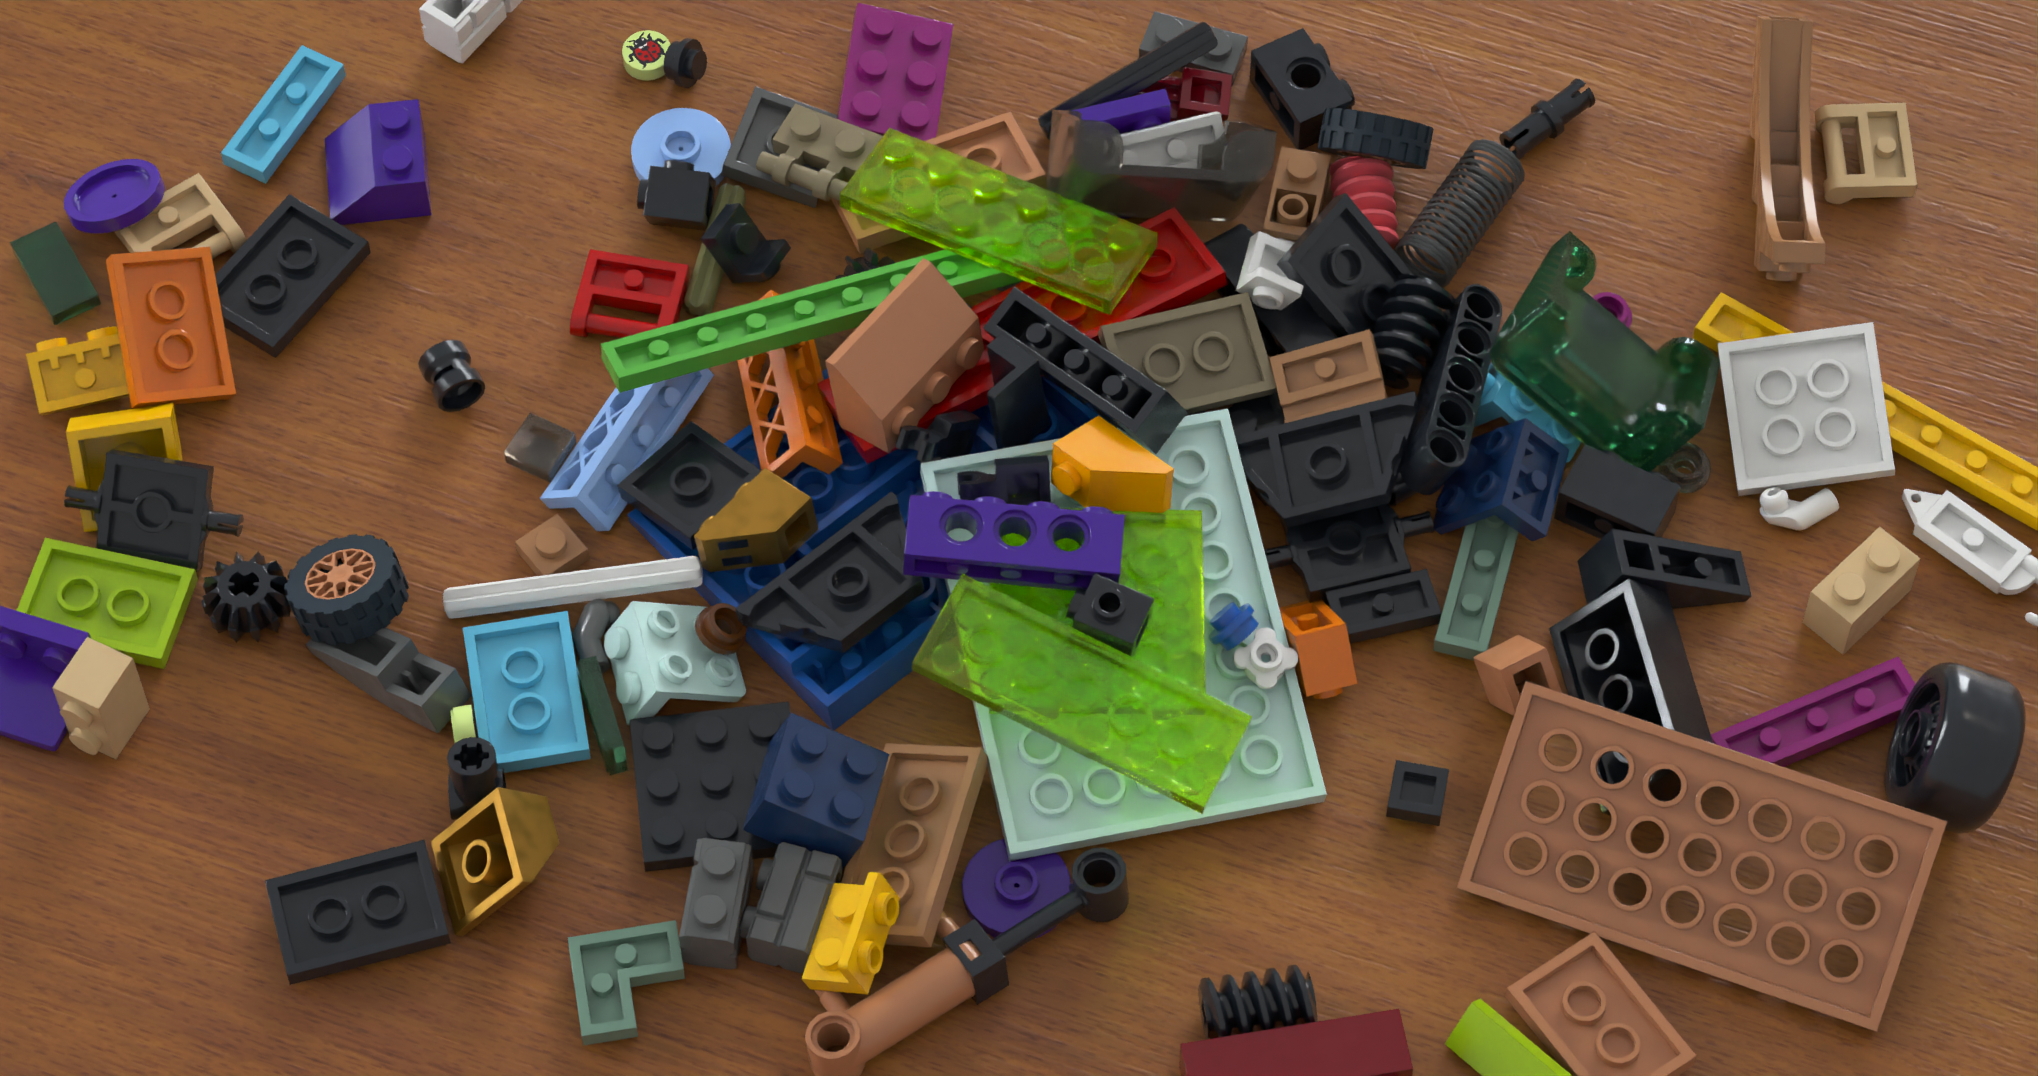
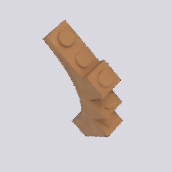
(1782, 173)

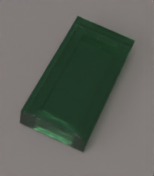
(55, 273)
(602, 715)

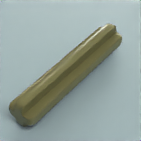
(707, 272)

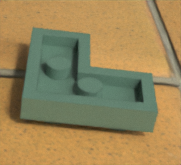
(613, 962)

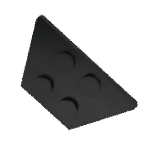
(1330, 459)
(841, 585)

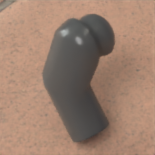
(592, 623)

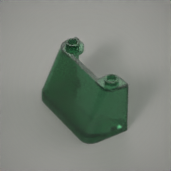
(1596, 370)

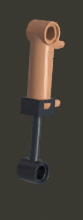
(965, 969)

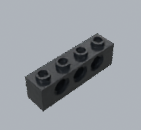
(1088, 371)

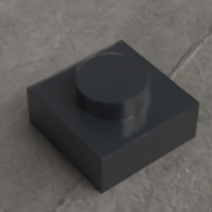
(1417, 793)

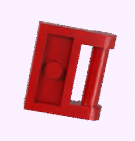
(629, 285)

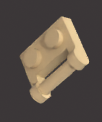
(1882, 151)
(181, 216)

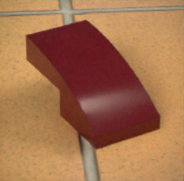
(1196, 93)

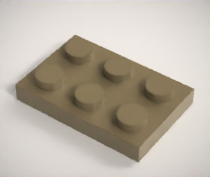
(1197, 352)

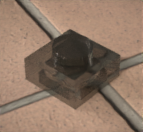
(540, 447)

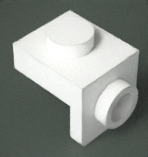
(1262, 276)

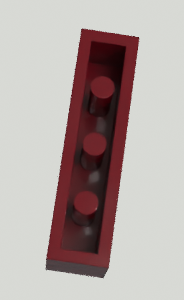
(1335, 1047)

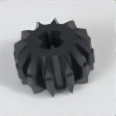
(246, 597)

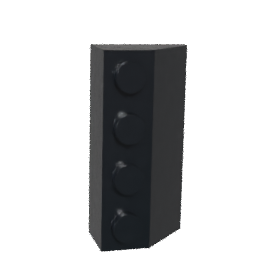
(1631, 660)

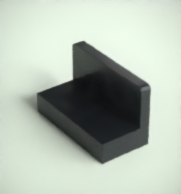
(1018, 394)

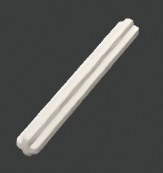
(573, 587)

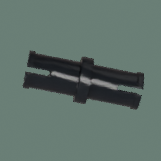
(1548, 118)

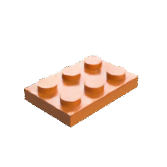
(170, 327)

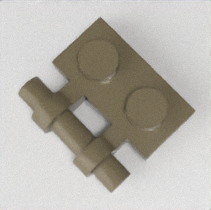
(821, 143)

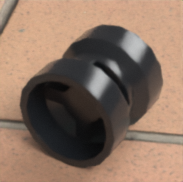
(449, 370)

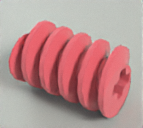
(1371, 189)

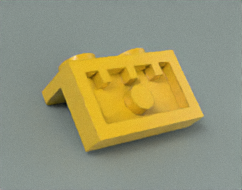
(79, 372)
(852, 936)

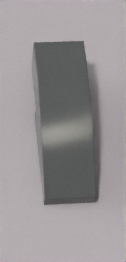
(397, 676)

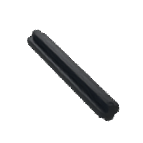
(1141, 72)

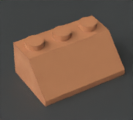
(903, 357)

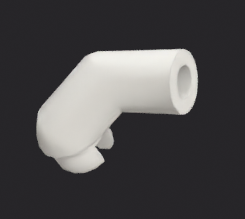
(1793, 514)

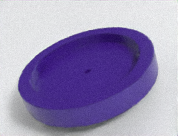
(114, 196)
(991, 884)

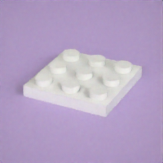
(1806, 409)

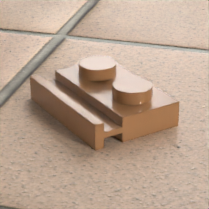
(1328, 376)

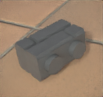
(716, 903)
(790, 906)

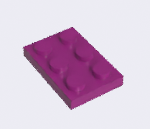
(895, 72)

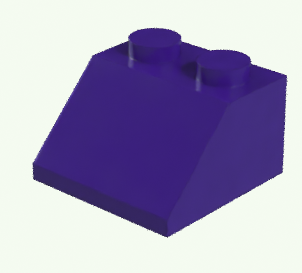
(379, 165)

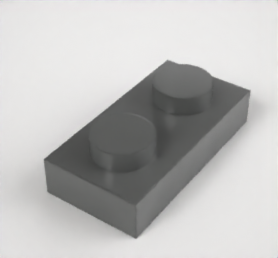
(1223, 59)

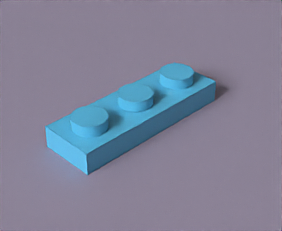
(283, 114)

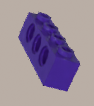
(990, 560)

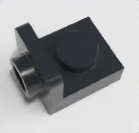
(742, 247)

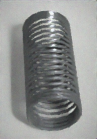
(1484, 183)

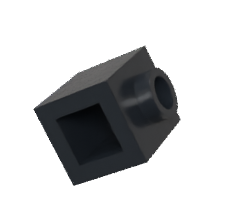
(677, 196)
(1111, 613)

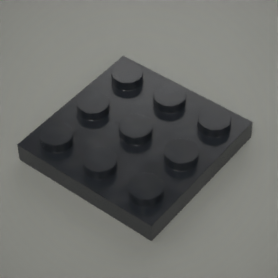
(700, 779)

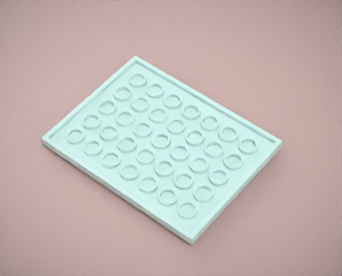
(1065, 801)

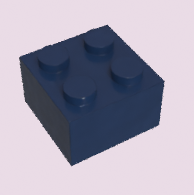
(816, 789)

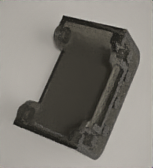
(1090, 169)

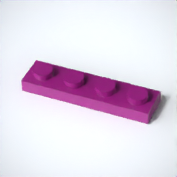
(1822, 716)

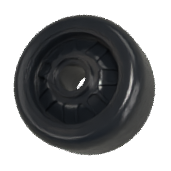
(1956, 745)

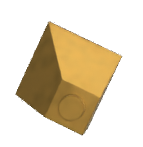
(493, 854)

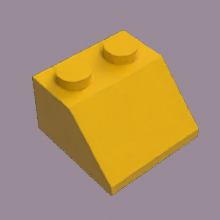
(136, 430)

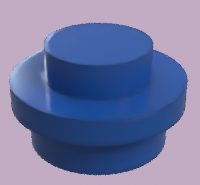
(1232, 625)

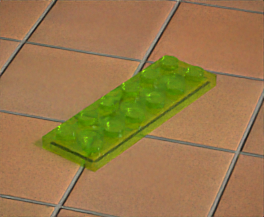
(999, 220)
(1082, 693)

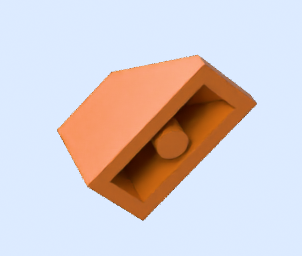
(1321, 646)

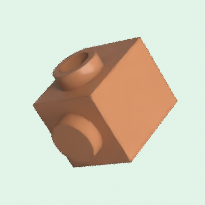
(1509, 665)

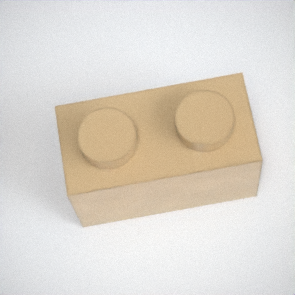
(1861, 590)
(101, 699)

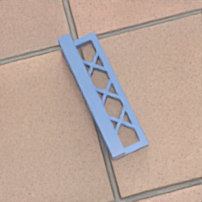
(618, 442)

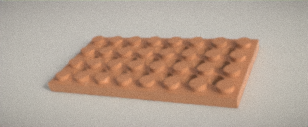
(1700, 943)

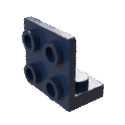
(1506, 475)

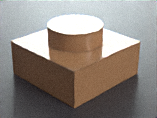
(552, 548)

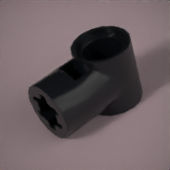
(472, 774)

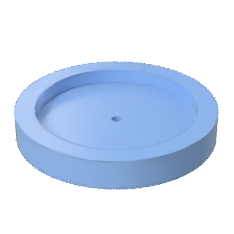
(681, 136)

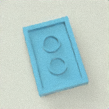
(527, 691)

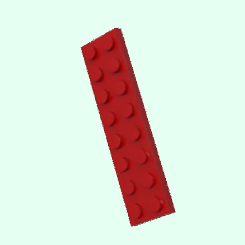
(1170, 279)

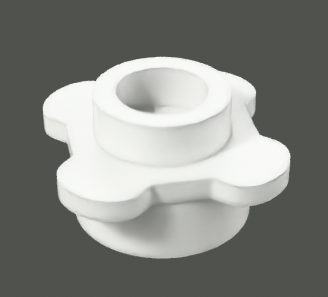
(1265, 673)

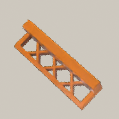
(800, 411)

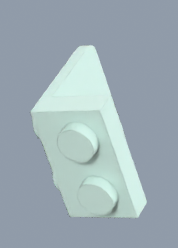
(662, 658)

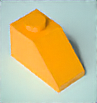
(1110, 470)

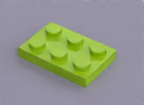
(112, 596)

